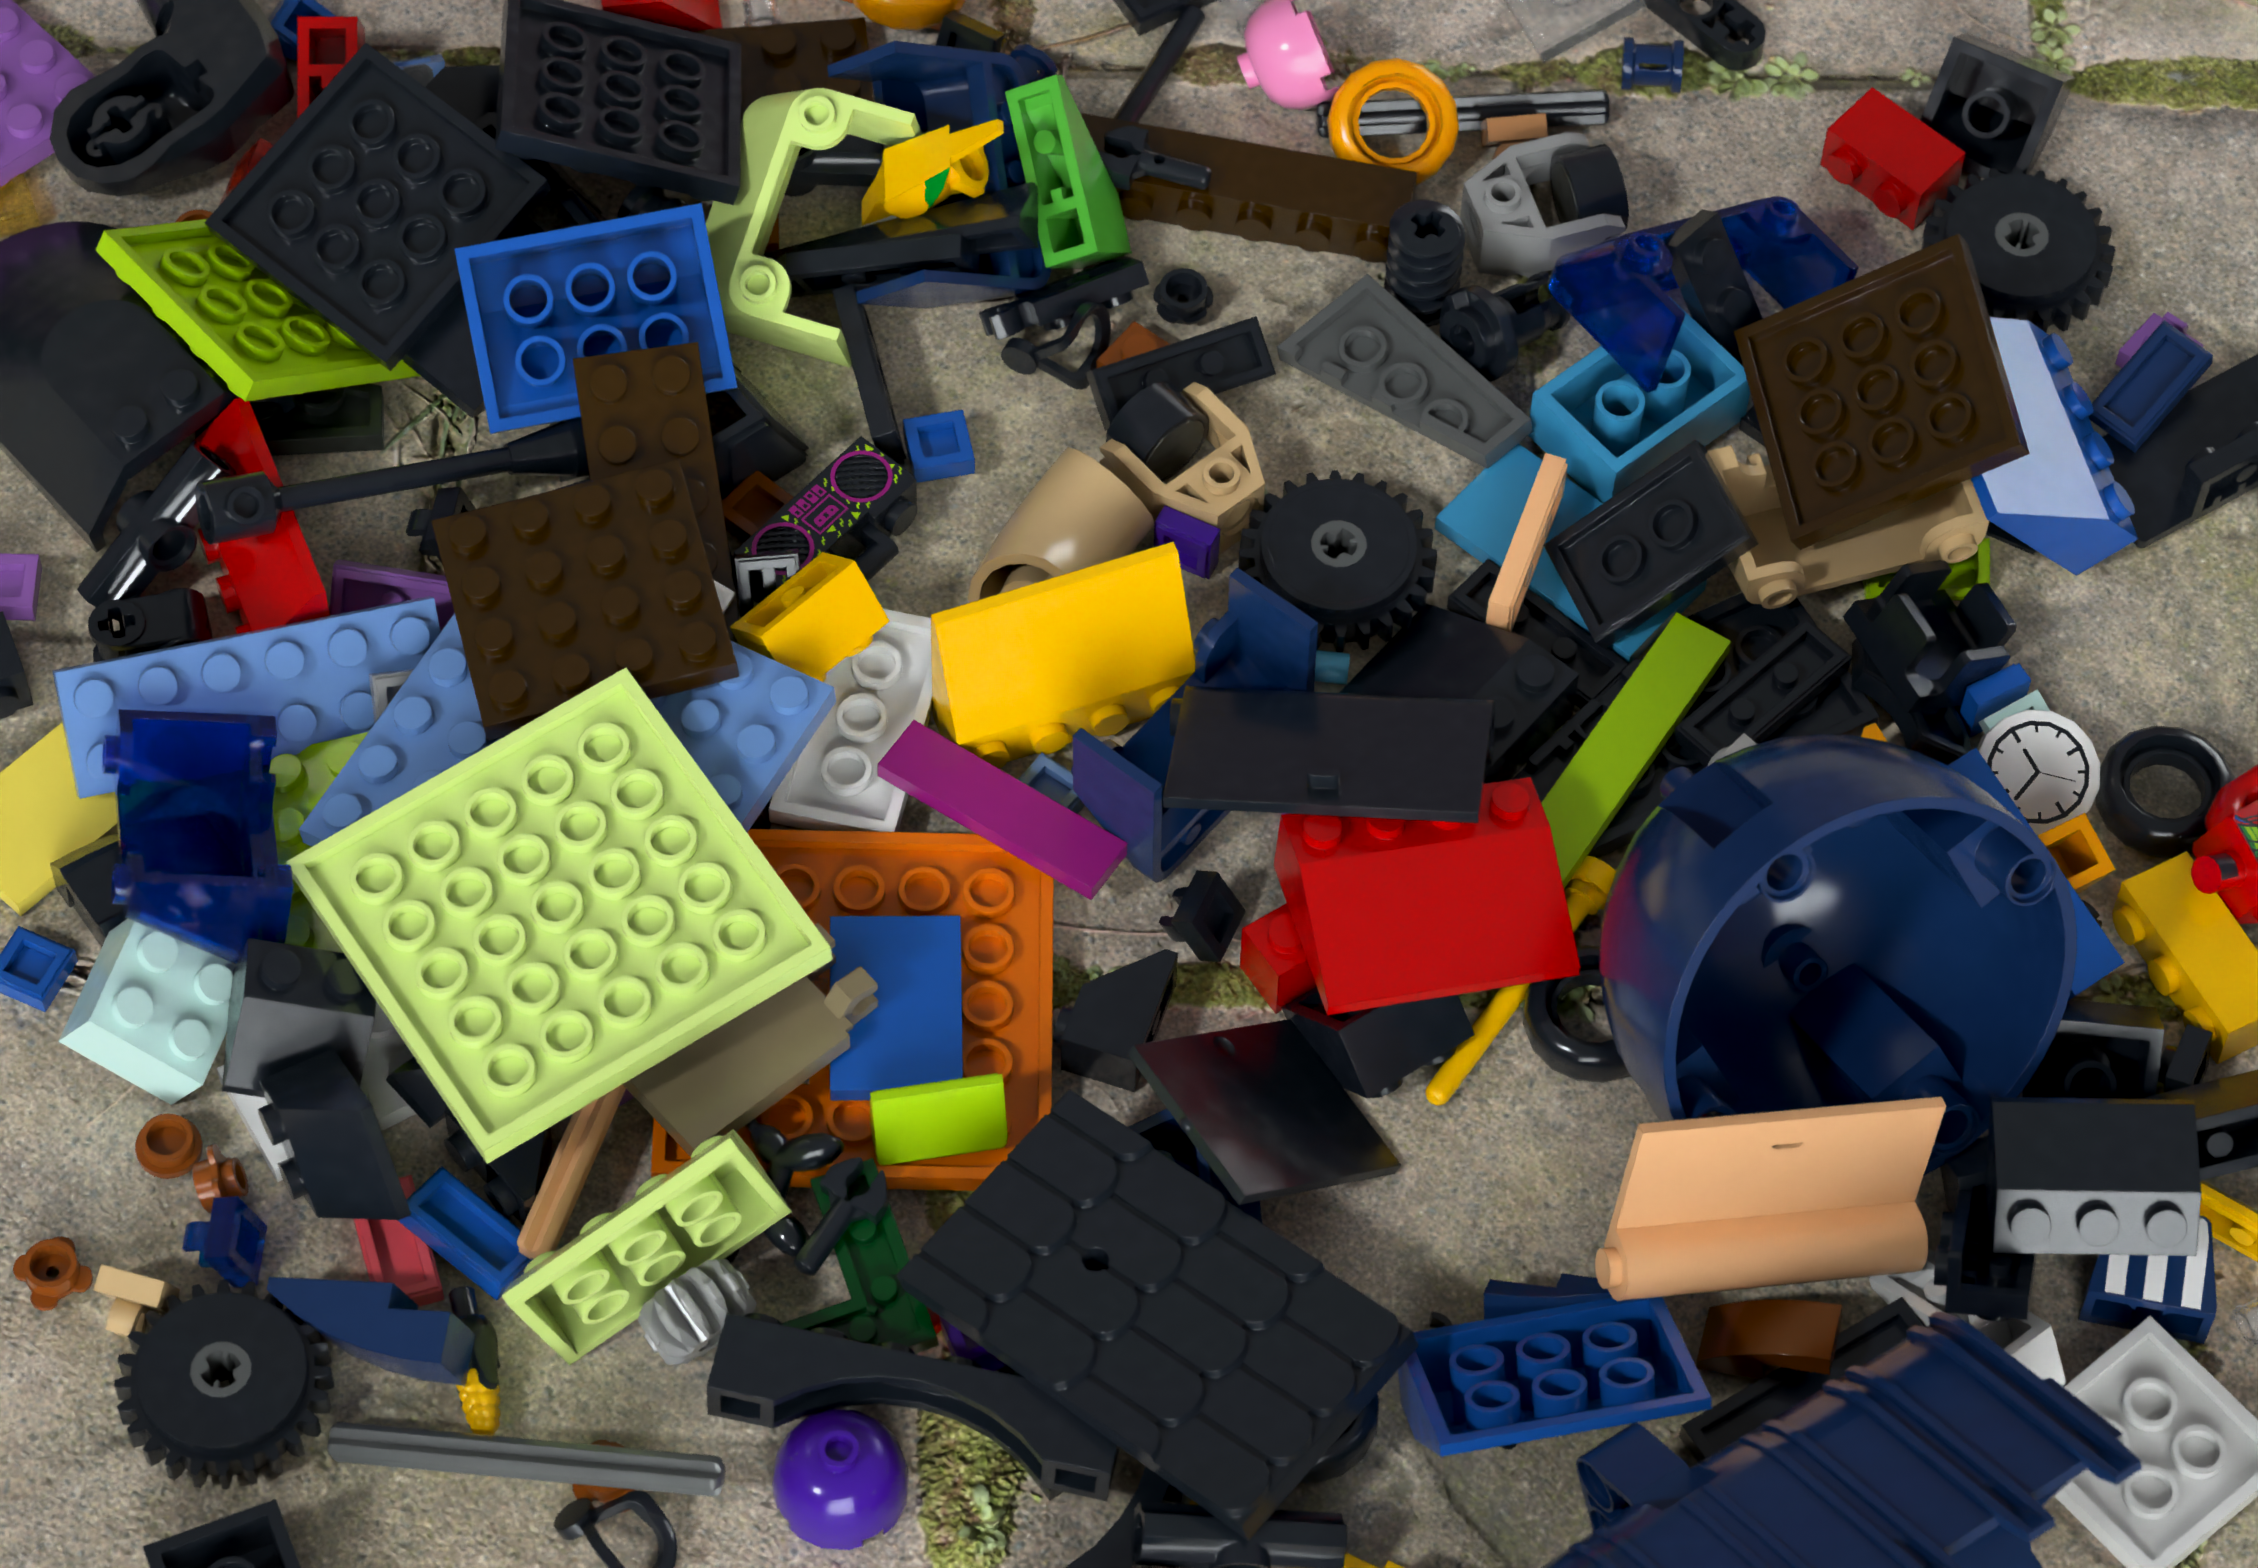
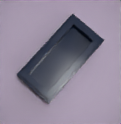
(2150, 386)

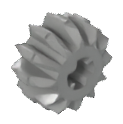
(690, 1311)

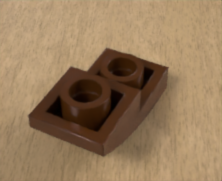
(1778, 1333)

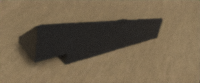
(938, 240)

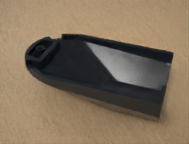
(91, 375)

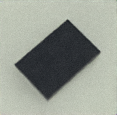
(1650, 544)

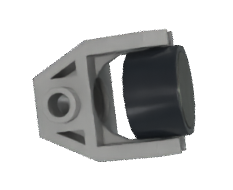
(1504, 221)

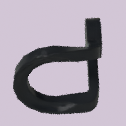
(1025, 357)
(581, 1516)

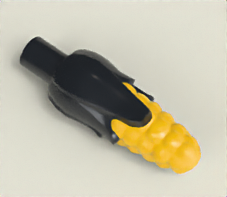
(480, 1395)

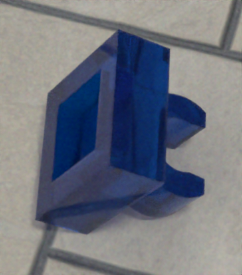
(229, 1242)

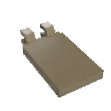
(754, 1057)

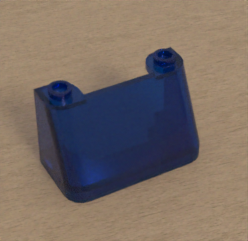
(198, 828)

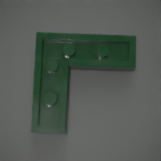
(869, 1263)

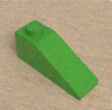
(1076, 198)

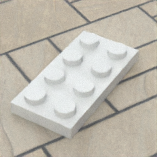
(876, 700)

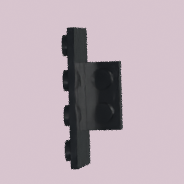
(2195, 456)

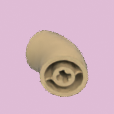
(1064, 524)

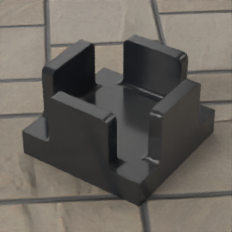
(1926, 642)

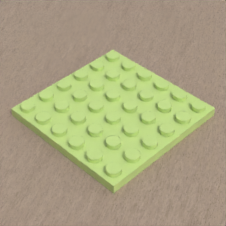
(558, 913)

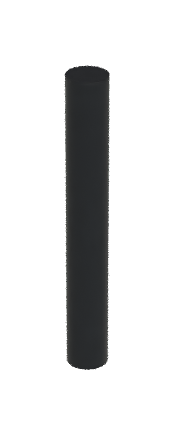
(1161, 64)

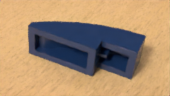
(381, 1326)

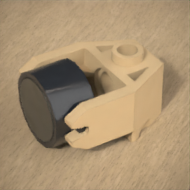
(1162, 433)

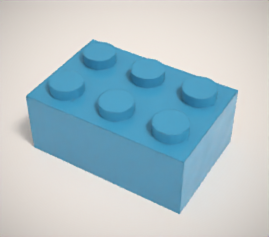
(1618, 431)

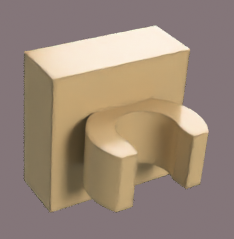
(133, 1298)

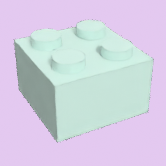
(152, 1011)

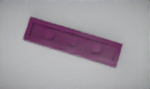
(1002, 809)

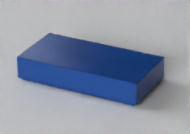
(466, 1232)

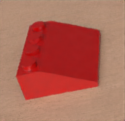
(1427, 904)

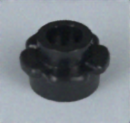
(1186, 285)

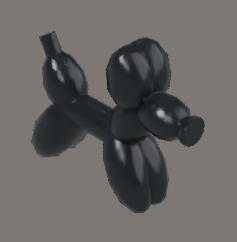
(783, 1158)

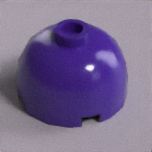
(840, 1479)

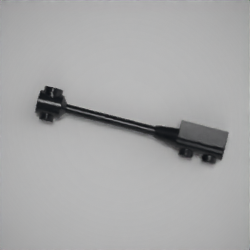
(252, 504)

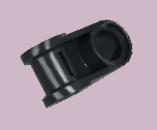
(149, 623)

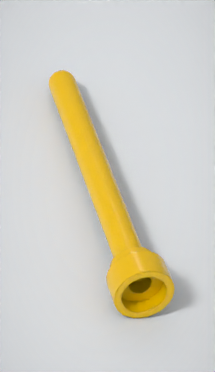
(1584, 895)

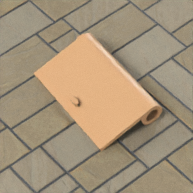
(1771, 1200)

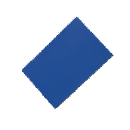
(918, 1017)

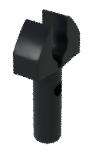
(1143, 161)
(841, 1212)

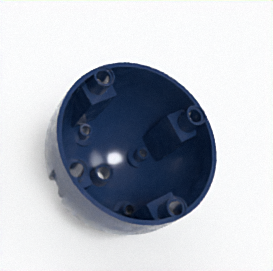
(1834, 937)

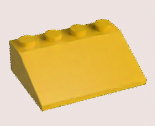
(1062, 657)

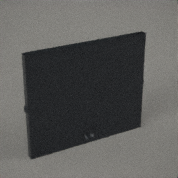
(1264, 1110)

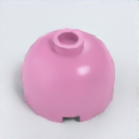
(1286, 56)

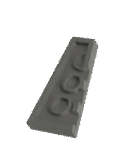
(1402, 369)

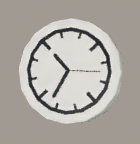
(2043, 766)

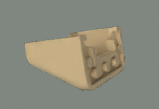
(1777, 571)

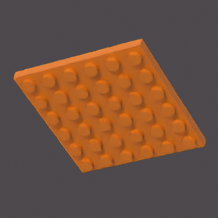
(1003, 980)

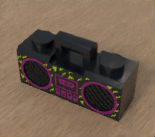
(841, 513)

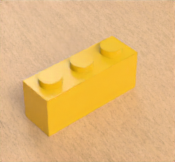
(2193, 953)

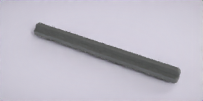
(527, 1459)

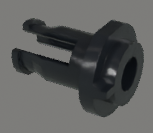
(1492, 327)

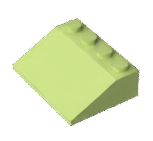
(625, 1256)

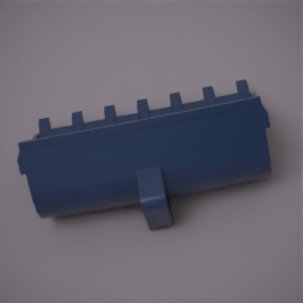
(1895, 1465)

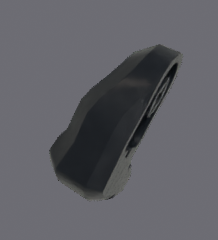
(174, 100)

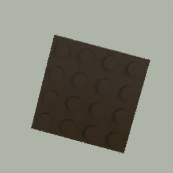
(1880, 392)
(580, 588)

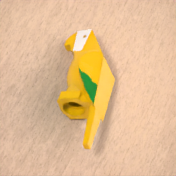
(928, 171)

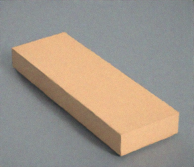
(1527, 543)

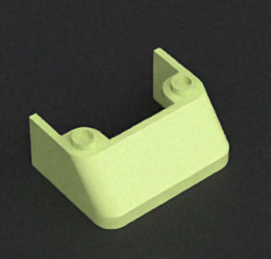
(773, 130)

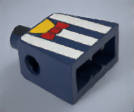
(2169, 1288)

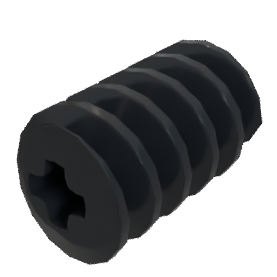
(1424, 257)

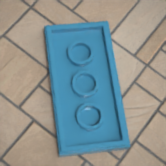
(1487, 516)

